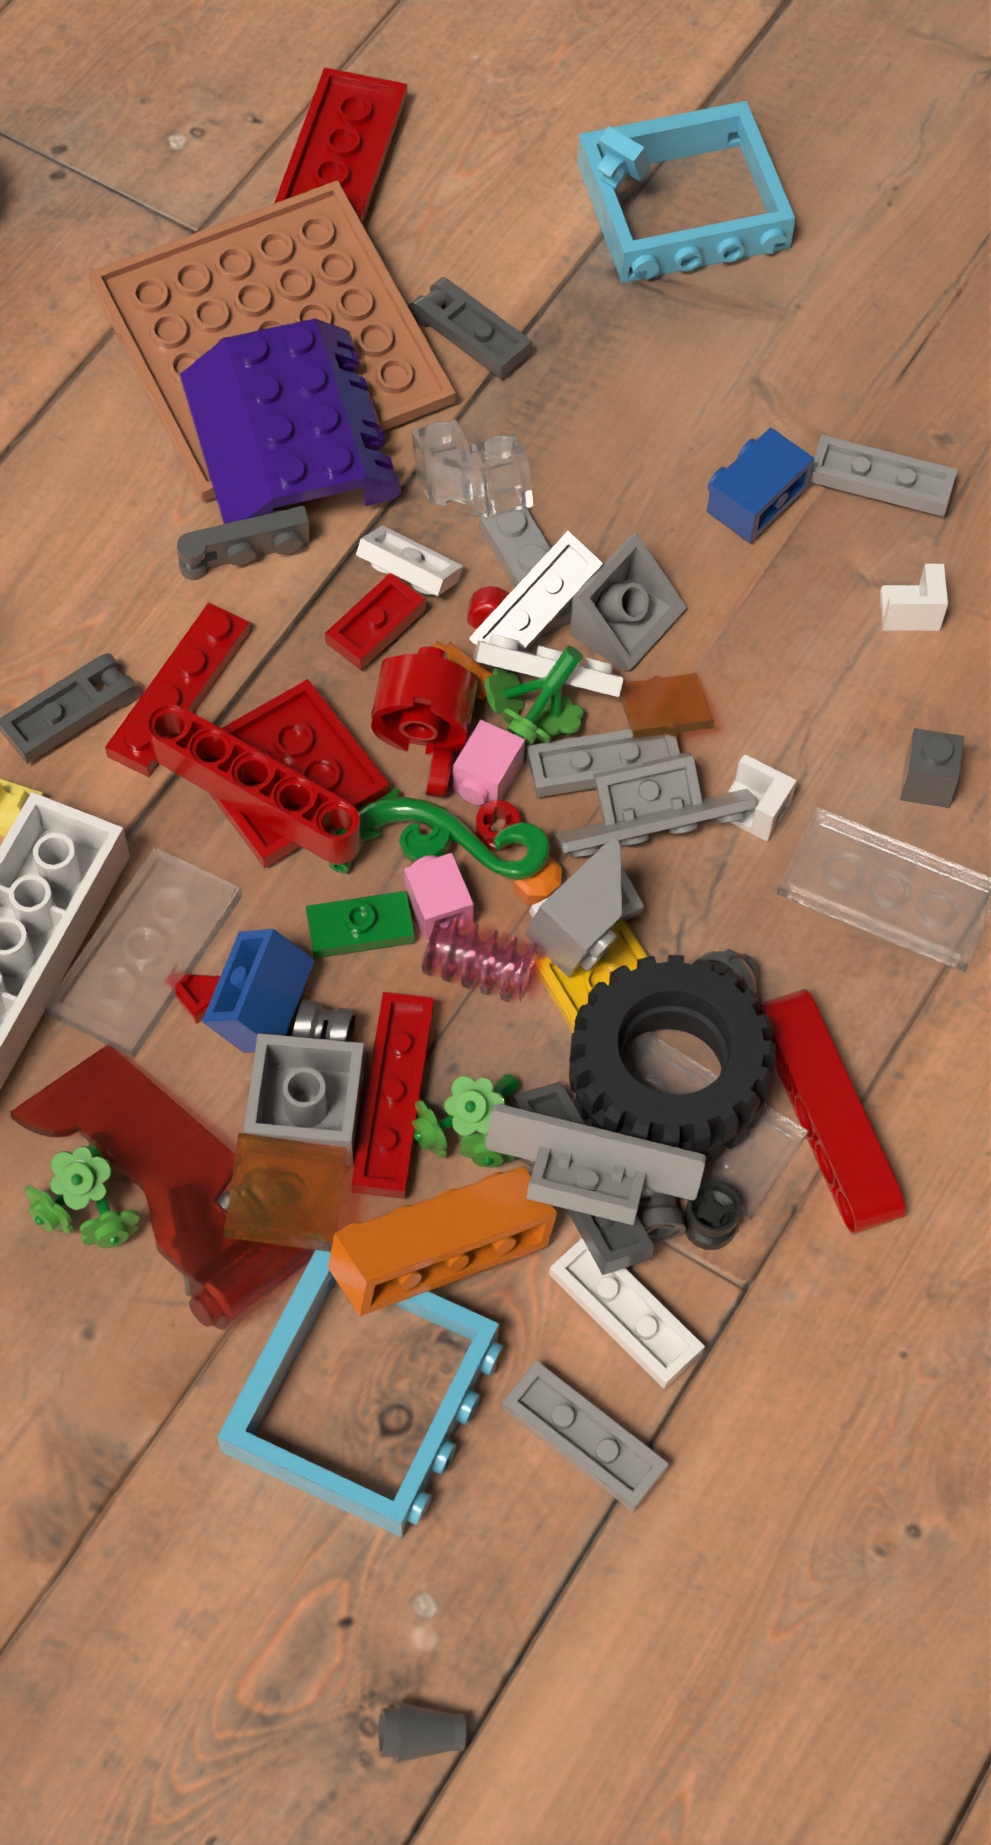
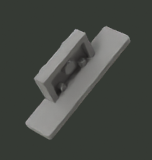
(649, 800)
(591, 1166)

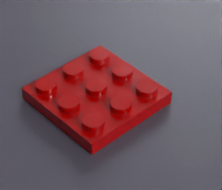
(312, 741)

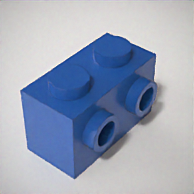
(759, 484)
(258, 988)

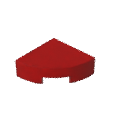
(196, 993)

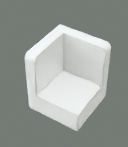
(916, 606)
(773, 794)

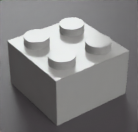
(307, 1091)

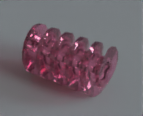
(479, 960)

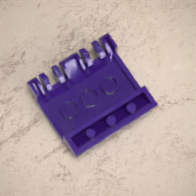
(286, 420)

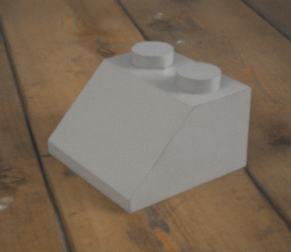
(580, 915)

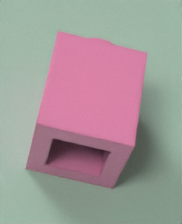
(488, 764)
(437, 892)

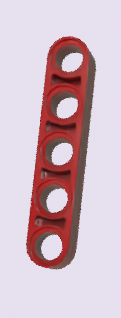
(263, 802)
(832, 1115)

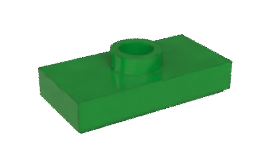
(360, 924)

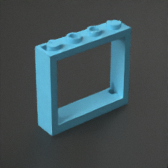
(701, 246)
(436, 1451)

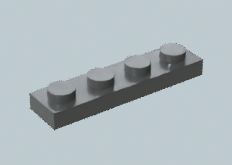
(610, 1242)

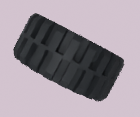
(684, 1000)

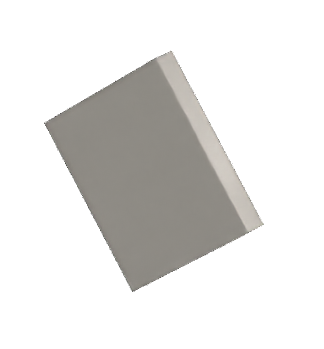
(625, 605)

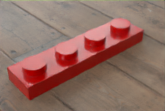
(181, 681)
(391, 1095)

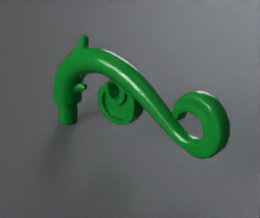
(445, 828)

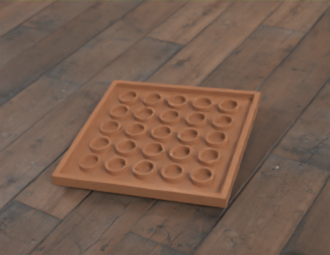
(261, 273)

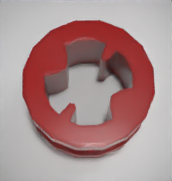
(485, 819)

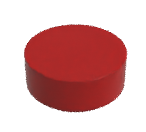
(439, 772)

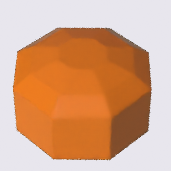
(539, 885)

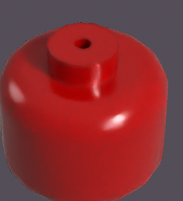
(484, 603)

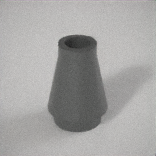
(419, 1732)

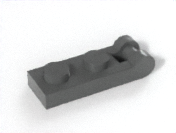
(471, 327)
(242, 541)
(68, 707)

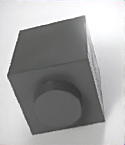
(931, 768)

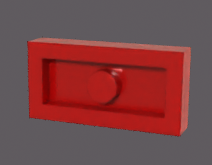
(375, 621)

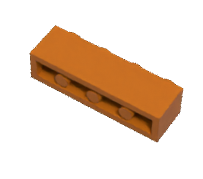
(439, 1240)

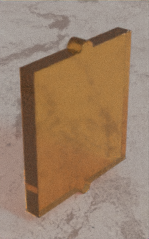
(665, 706)

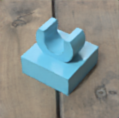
(621, 158)

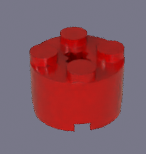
(424, 701)

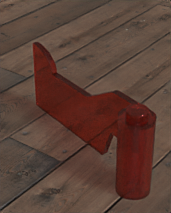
(178, 1170)

